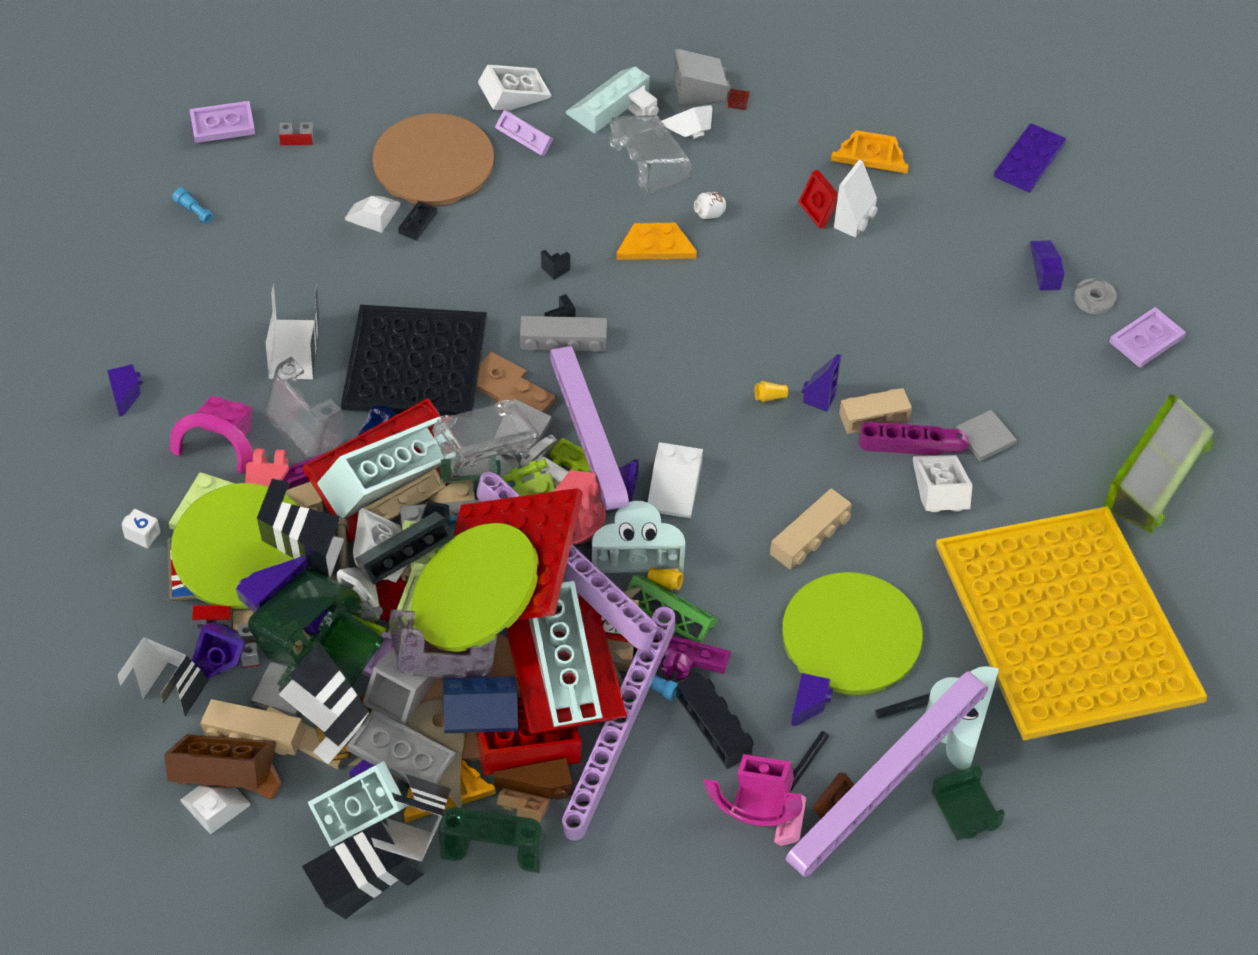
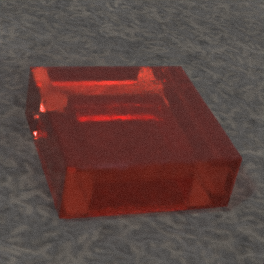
(738, 99)

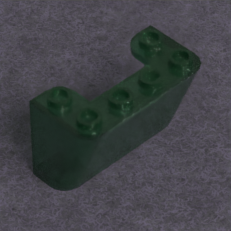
(294, 607)
(346, 642)
(462, 825)

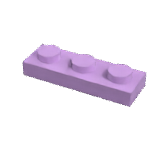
(524, 133)

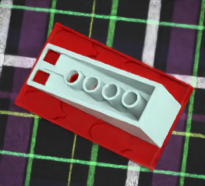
(376, 463)
(565, 667)

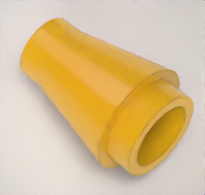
(770, 391)
(667, 578)

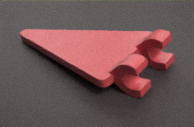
(262, 472)

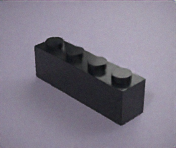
(404, 548)
(714, 719)

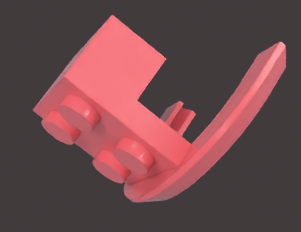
(591, 511)

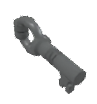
(368, 612)

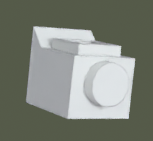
(643, 103)

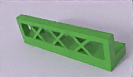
(677, 603)

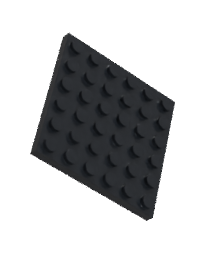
(414, 356)

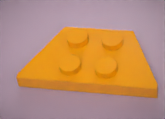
(874, 150)
(655, 242)
(471, 788)

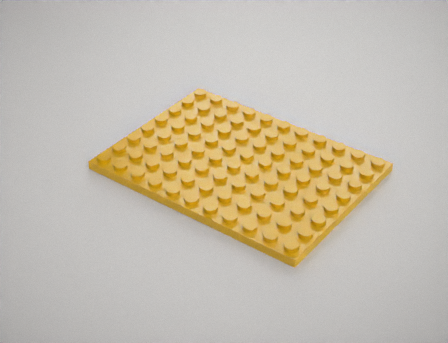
(1069, 623)

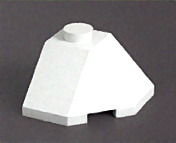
(691, 122)
(373, 212)
(355, 580)
(215, 805)

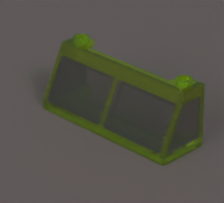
(1158, 465)

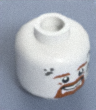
(710, 205)

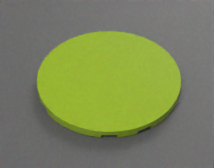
(221, 543)
(475, 587)
(852, 632)

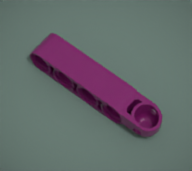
(911, 439)

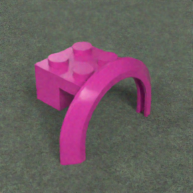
(221, 417)
(762, 792)

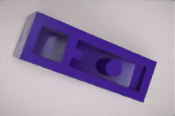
(1047, 265)
(823, 385)
(267, 582)

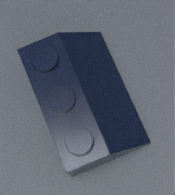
(479, 704)

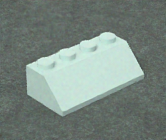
(608, 99)

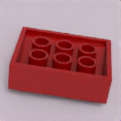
(519, 748)

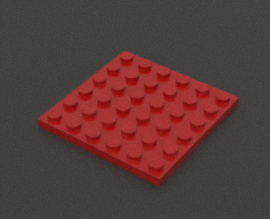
(547, 522)

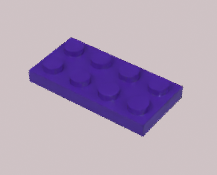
(1030, 157)

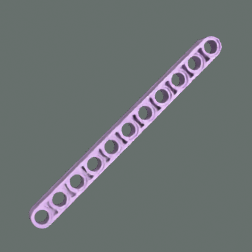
(589, 428)
(589, 580)
(617, 731)
(886, 774)

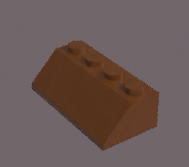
(220, 761)

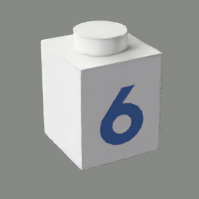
(140, 528)

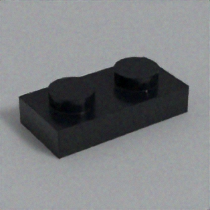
(417, 220)

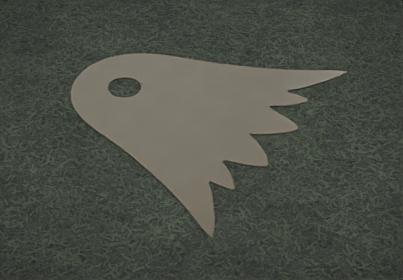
(422, 723)

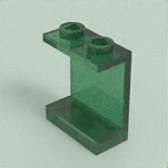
(445, 471)
(966, 803)

